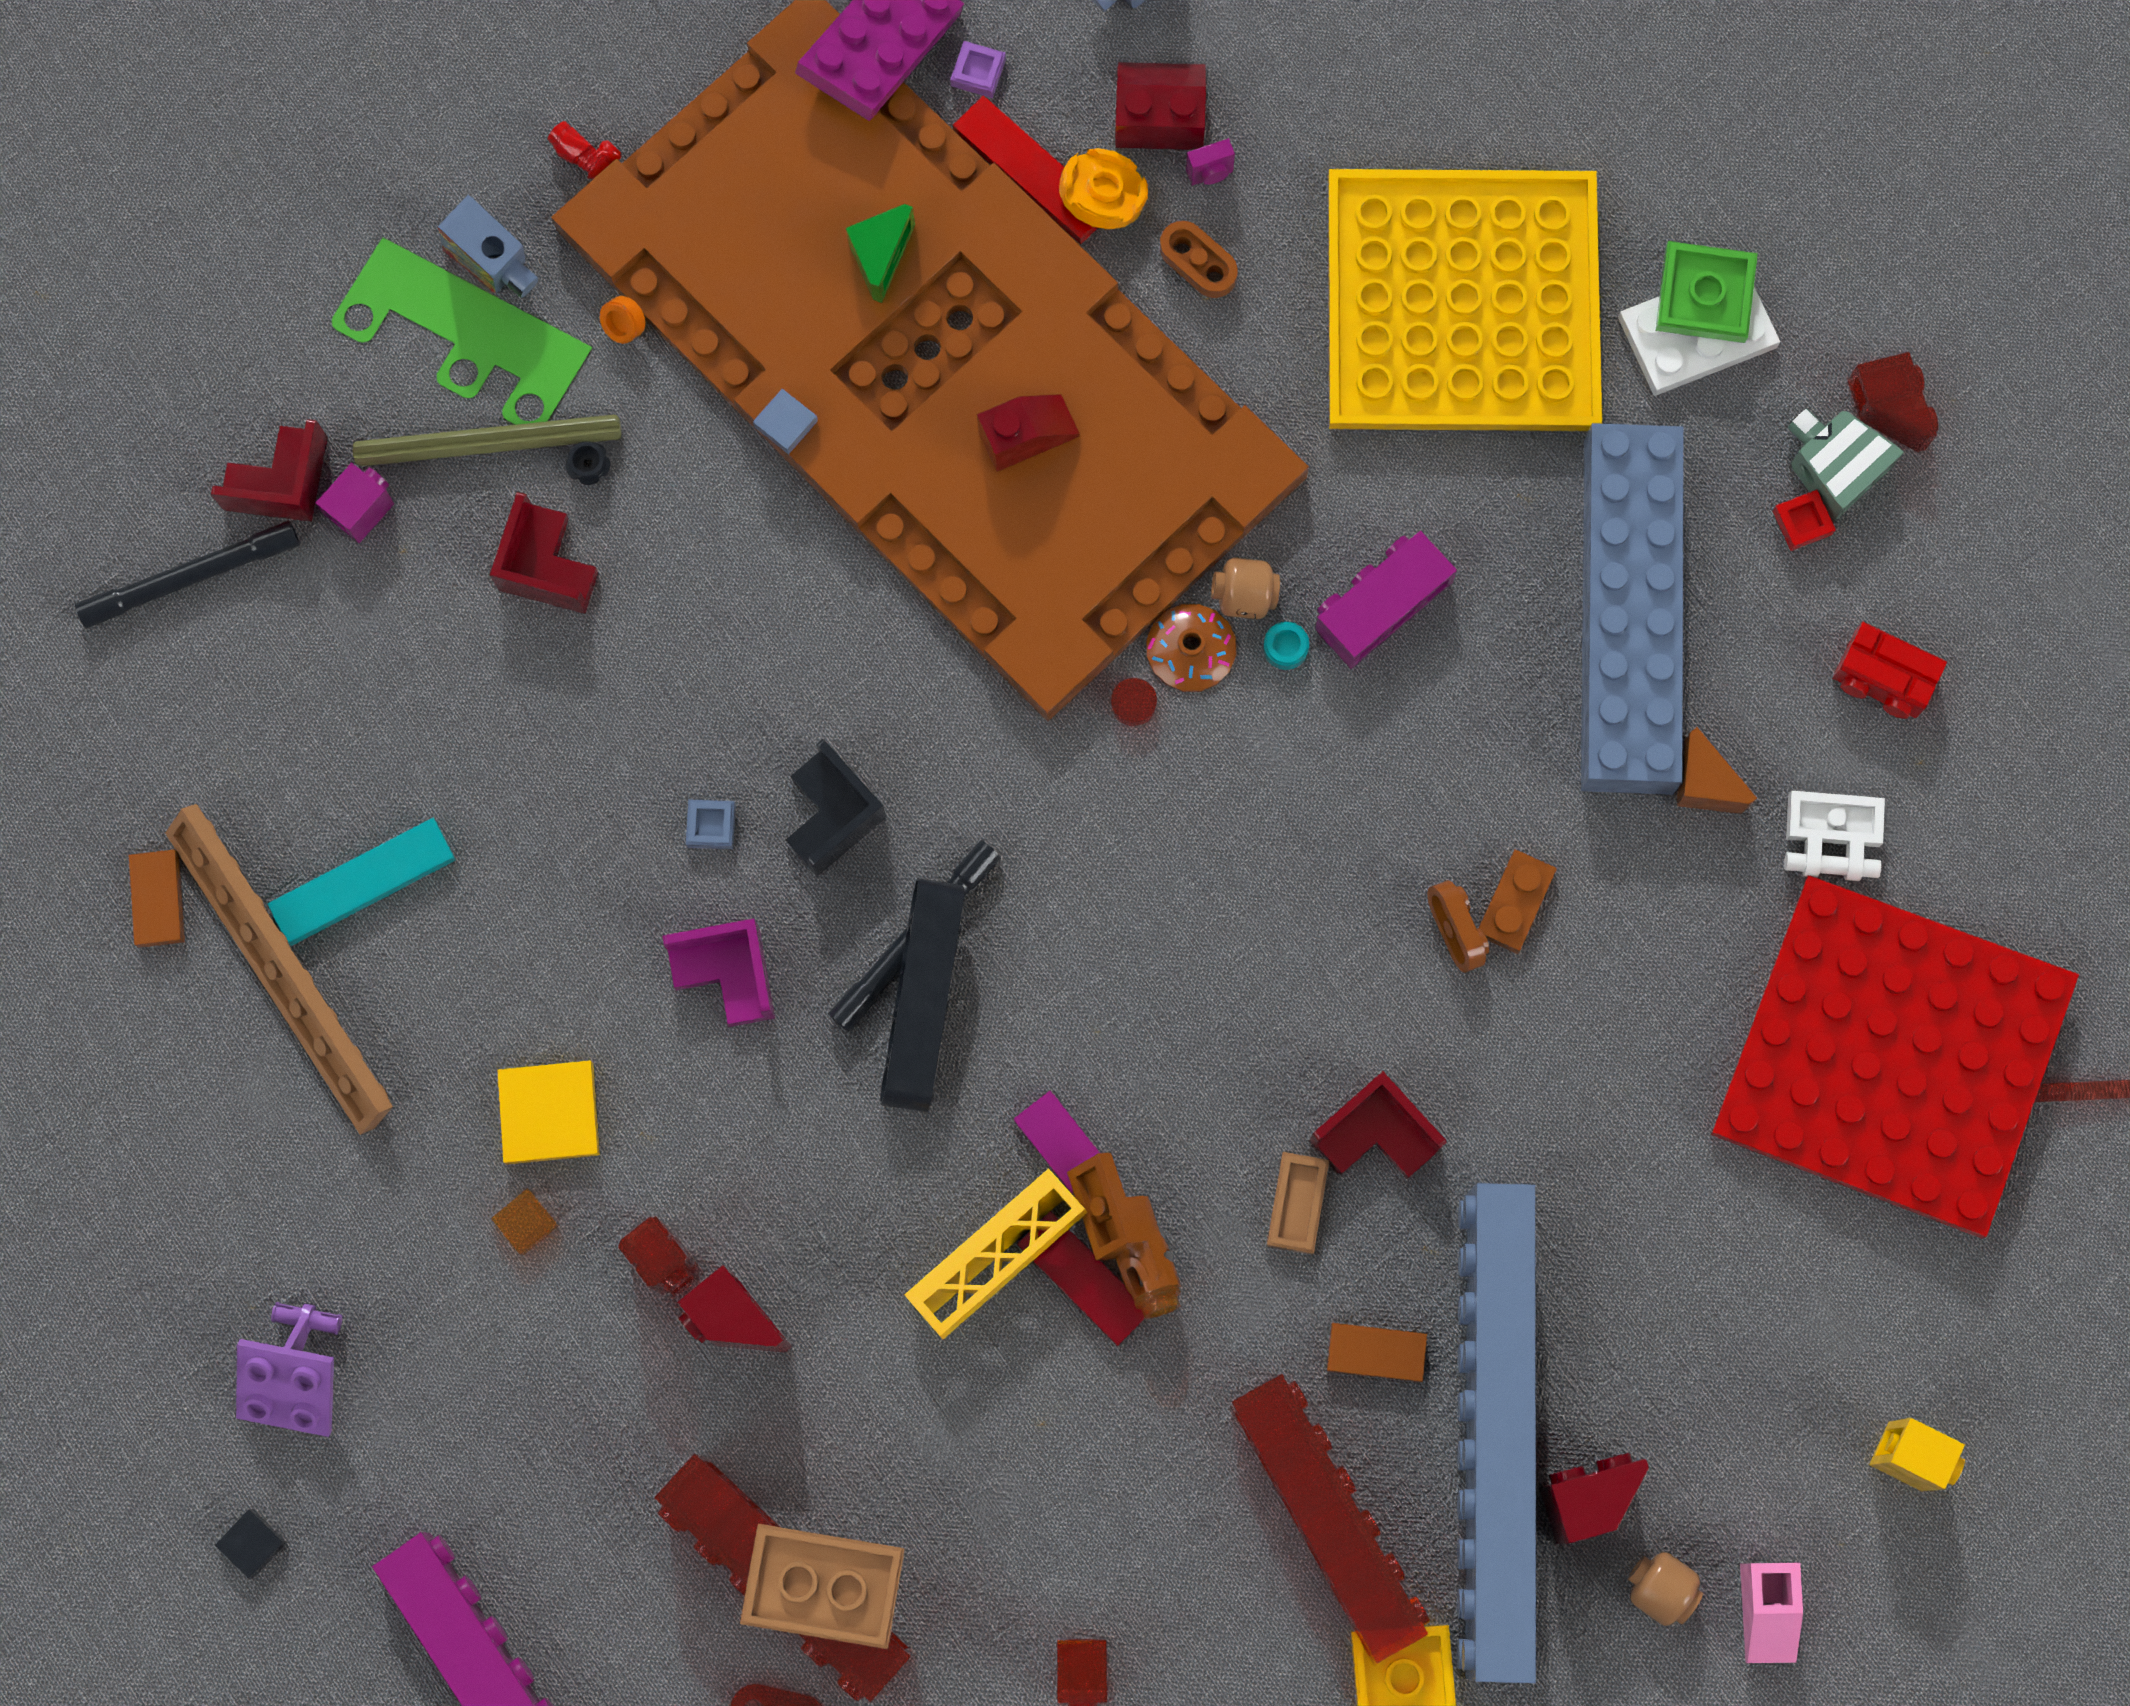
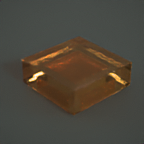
(525, 1222)

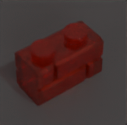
(659, 1257)

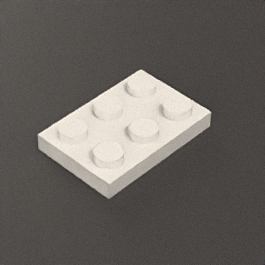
(1678, 359)

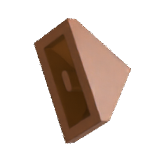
(1709, 779)

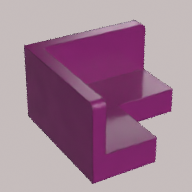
(726, 955)

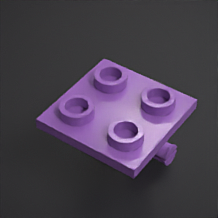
(285, 1383)

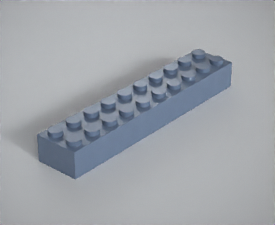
(1499, 1435)

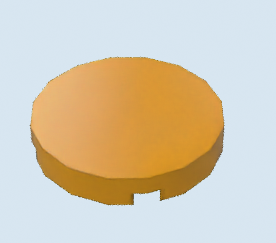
(1103, 189)

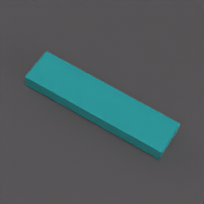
(361, 881)

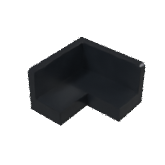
(844, 807)

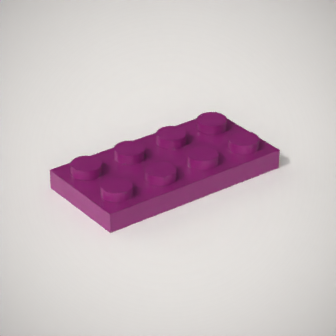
(875, 49)

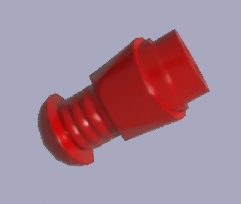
(578, 151)

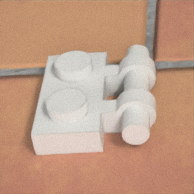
(1835, 820)

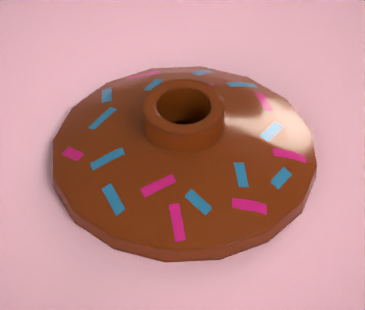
(1187, 668)

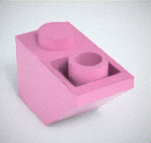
(1771, 1611)

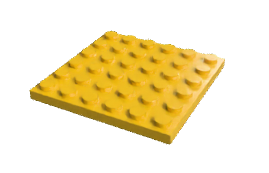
(1463, 300)

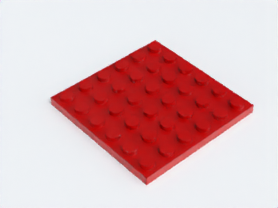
(1895, 1056)

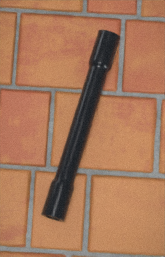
(118, 601)
(864, 993)

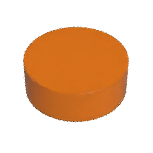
(622, 319)

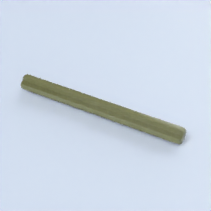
(486, 440)

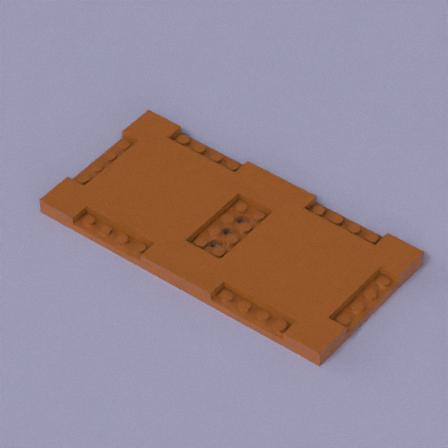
(746, 269)

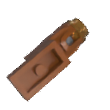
(1127, 1232)

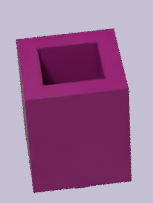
(356, 501)

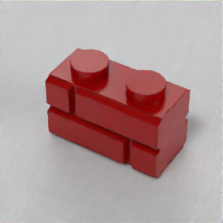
(1888, 671)

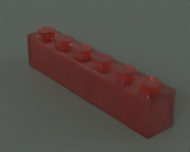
(1329, 1519)

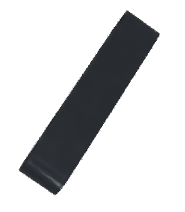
(922, 995)

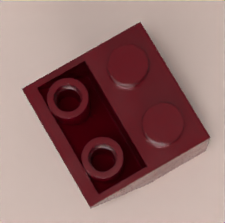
(1594, 1502)

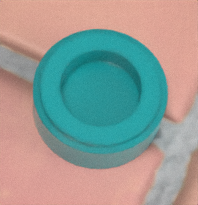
(1286, 645)

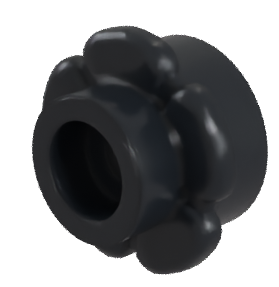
(579, 455)

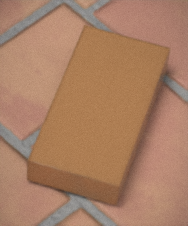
(1297, 1203)

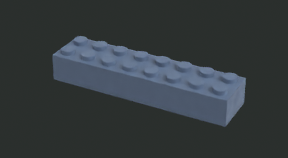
(1632, 609)

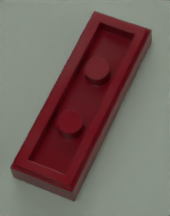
(1088, 1284)

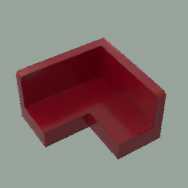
(286, 488)
(529, 561)
(1381, 1118)

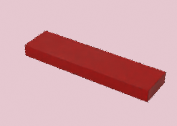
(1021, 159)

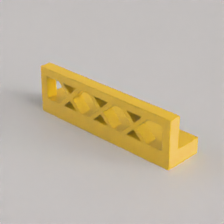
(988, 1246)

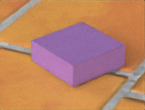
(978, 69)

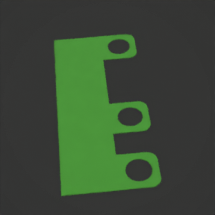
(473, 319)

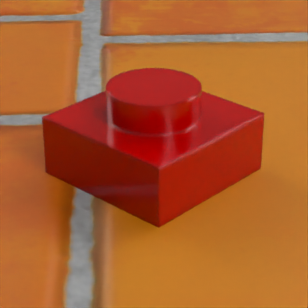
(1803, 520)

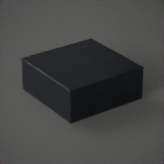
(250, 1543)

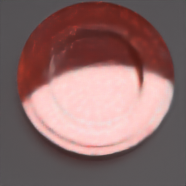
(1133, 701)

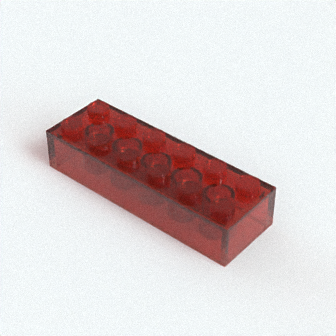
(726, 1526)

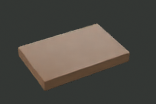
(822, 1586)

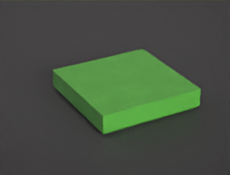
(1706, 292)

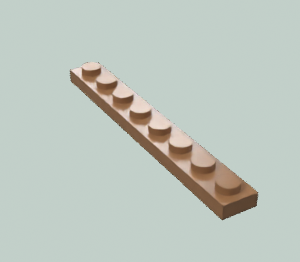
(279, 969)

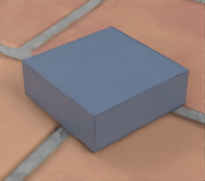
(785, 421)
(710, 824)

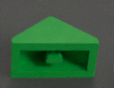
(880, 245)

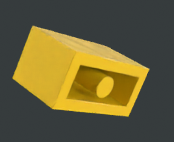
(1918, 1455)

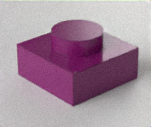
(1210, 163)

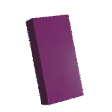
(1055, 1136)

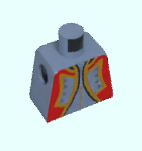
(474, 237)

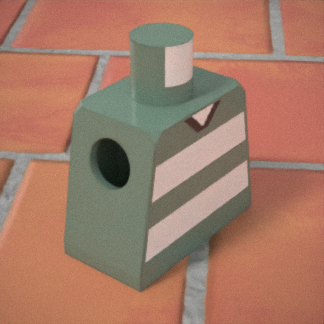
(1840, 458)

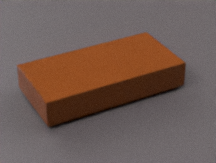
(156, 898)
(1376, 1352)

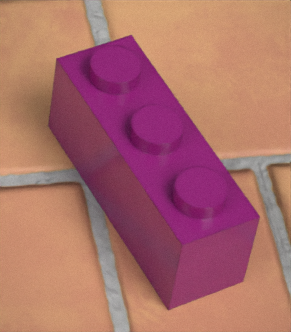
(1384, 598)

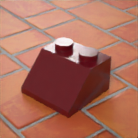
(1160, 106)
(729, 1316)

